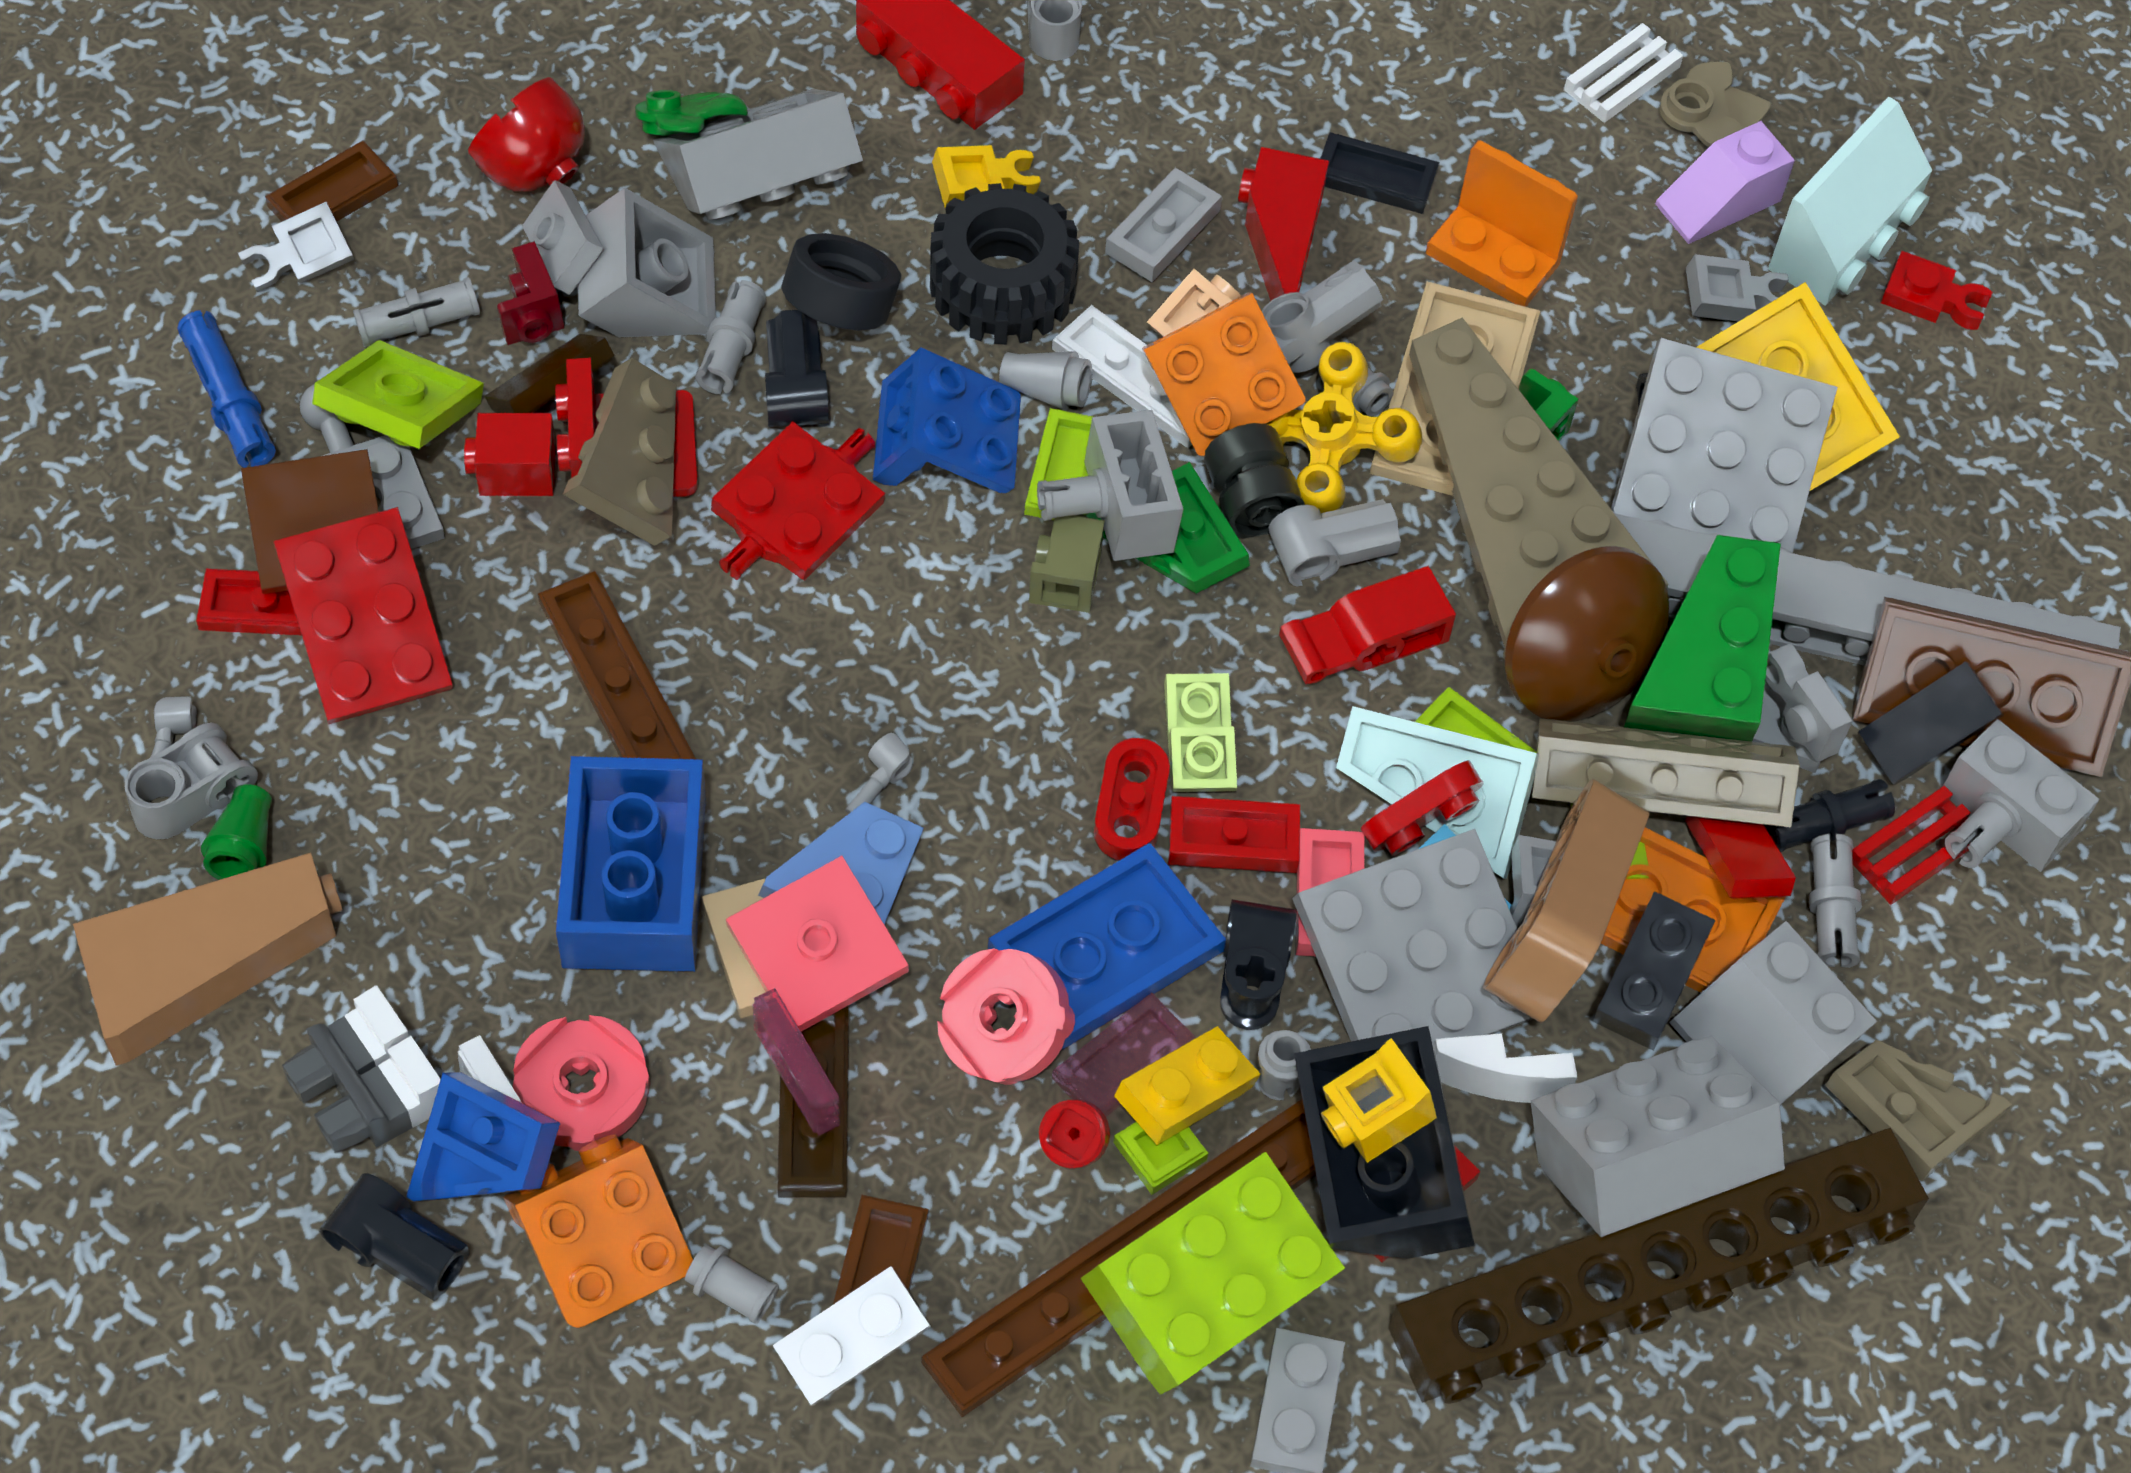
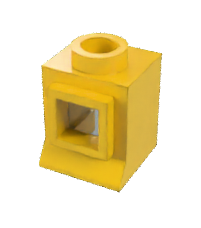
(1377, 1103)

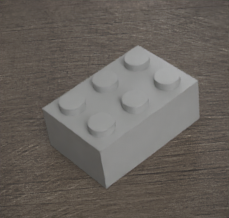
(1657, 1135)

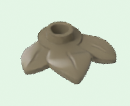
(1715, 105)

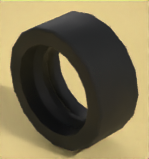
(841, 281)

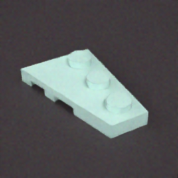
(1401, 755)

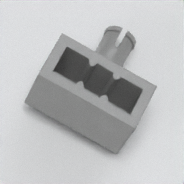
(1125, 487)
(2014, 800)

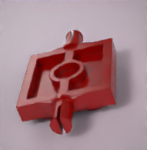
(797, 502)

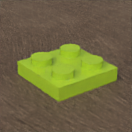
(397, 394)

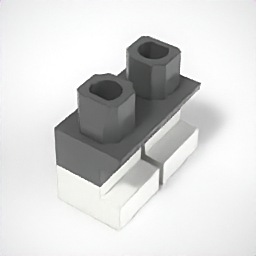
(375, 1069)

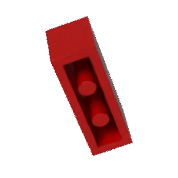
(944, 54)

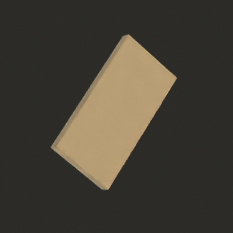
(1504, 331)

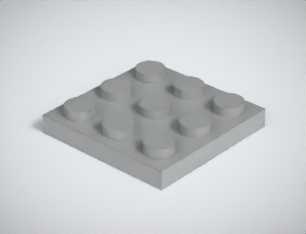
(1723, 446)
(1414, 942)

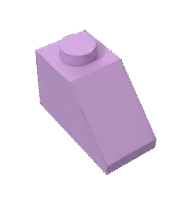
(1728, 183)

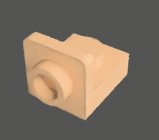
(1191, 301)

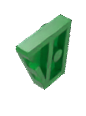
(1205, 541)

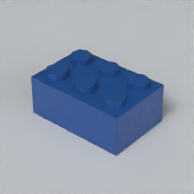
(631, 864)

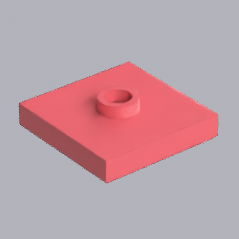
(818, 943)

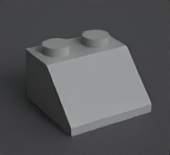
(650, 274)
(1778, 1013)

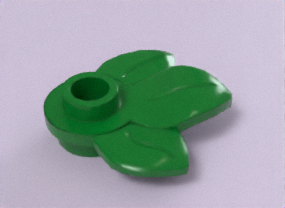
(671, 114)

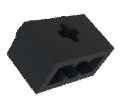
(1653, 970)

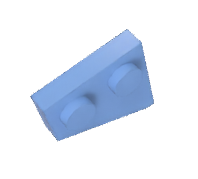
(874, 847)

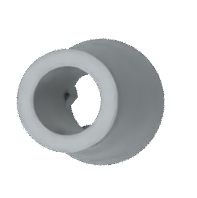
(1050, 377)

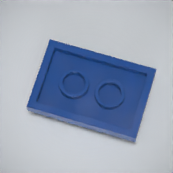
(1117, 937)

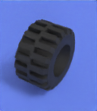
(999, 298)

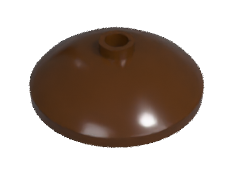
(1587, 634)

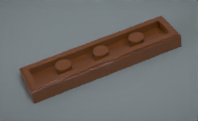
(612, 670)

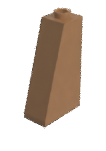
(200, 948)

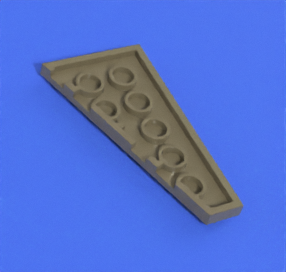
(1511, 477)

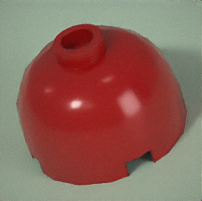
(532, 140)

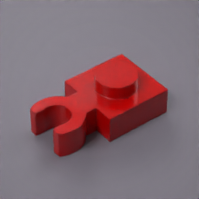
(1927, 289)

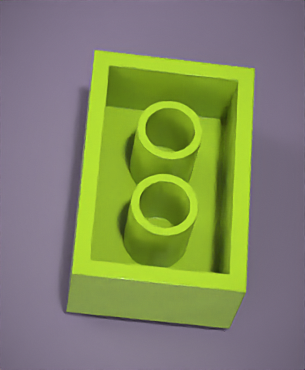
(1212, 1274)

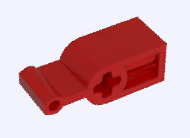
(1371, 626)

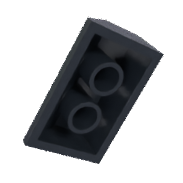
(1408, 1196)

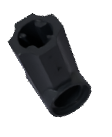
(795, 379)
(385, 1231)

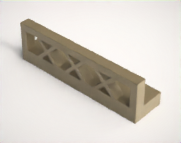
(1669, 771)

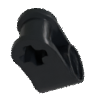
(1256, 956)

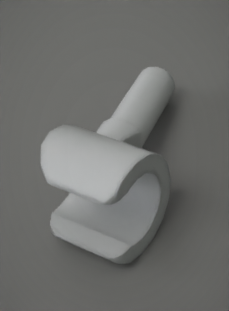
(172, 717)
(893, 764)

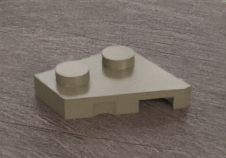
(1916, 1101)

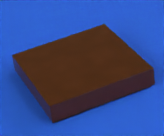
(303, 497)

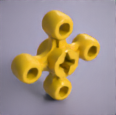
(1338, 431)

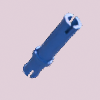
(234, 407)

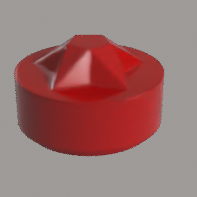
(1074, 1133)

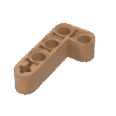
(1570, 903)

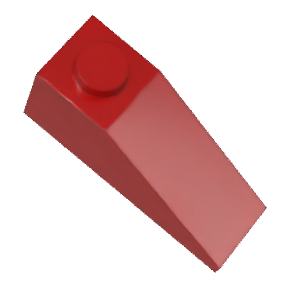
(1282, 214)

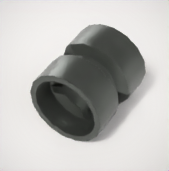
(1251, 477)

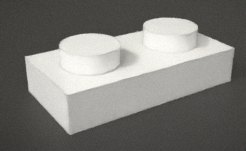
(851, 1336)

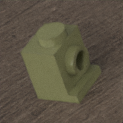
(1067, 563)

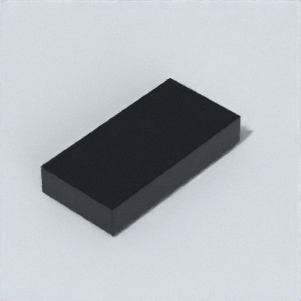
(1379, 173)
(1931, 723)

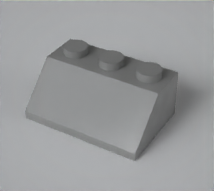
(762, 152)

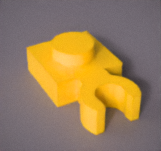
(976, 166)

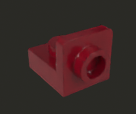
(535, 305)

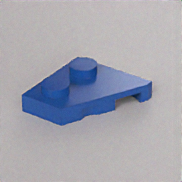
(480, 1143)

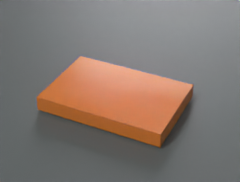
(1693, 883)

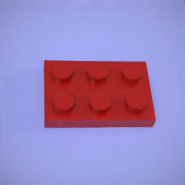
(363, 615)

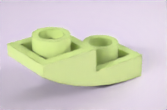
(1200, 732)

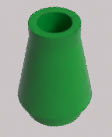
(239, 835)

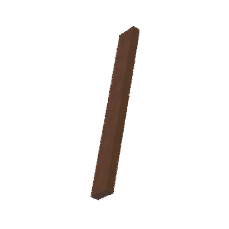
(1058, 1304)

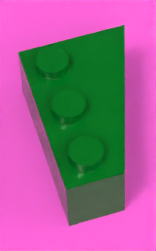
(1717, 649)

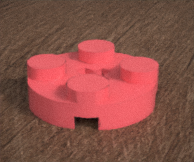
(1040, 1021)
(578, 1047)

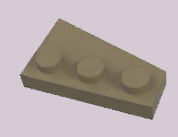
(631, 455)

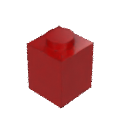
(512, 454)

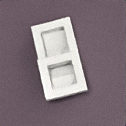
(1481, 1068)

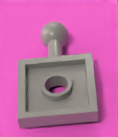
(393, 473)

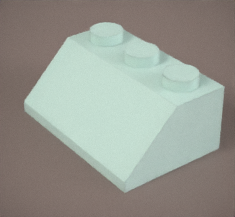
(1854, 206)

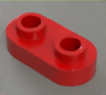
(1131, 802)
(1401, 823)

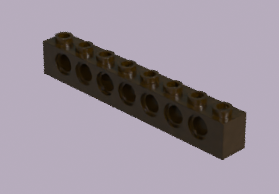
(1865, 1171)

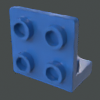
(946, 418)

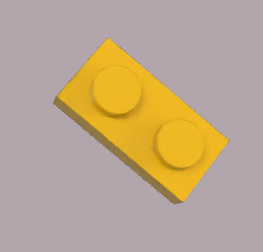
(1186, 1085)

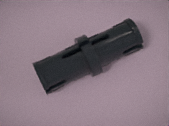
(1835, 814)

